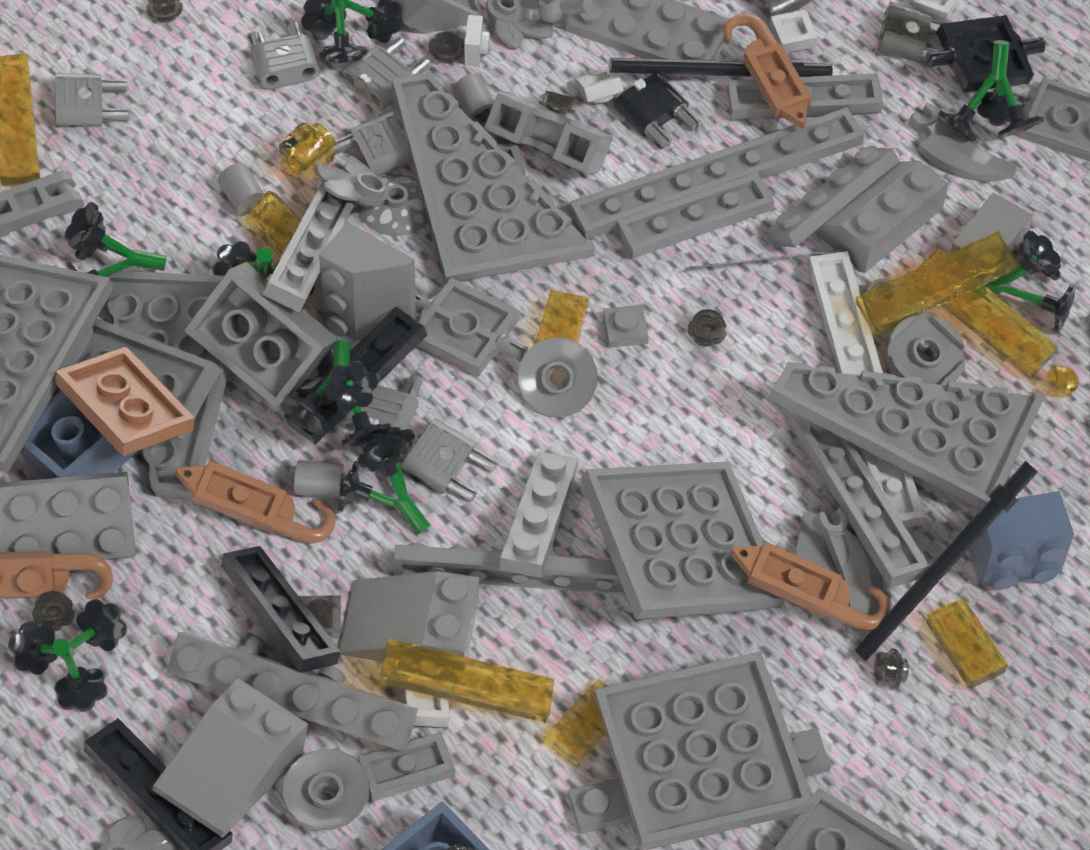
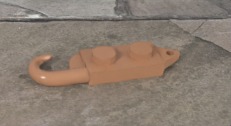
(772, 71)
(252, 501)
(42, 571)
(806, 584)

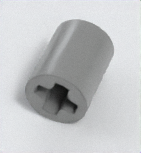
(473, 97)
(240, 188)
(319, 479)

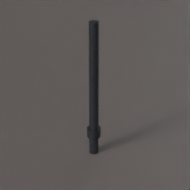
(705, 67)
(1000, 499)

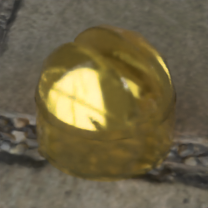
(1065, 381)

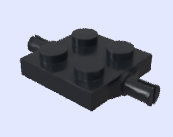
(970, 51)

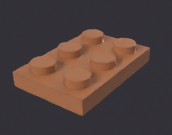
(124, 401)

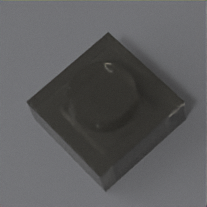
(327, 612)

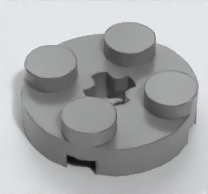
(932, 333)

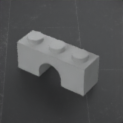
(549, 131)

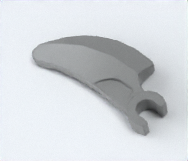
(955, 153)
(850, 562)

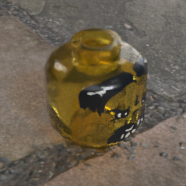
(305, 148)

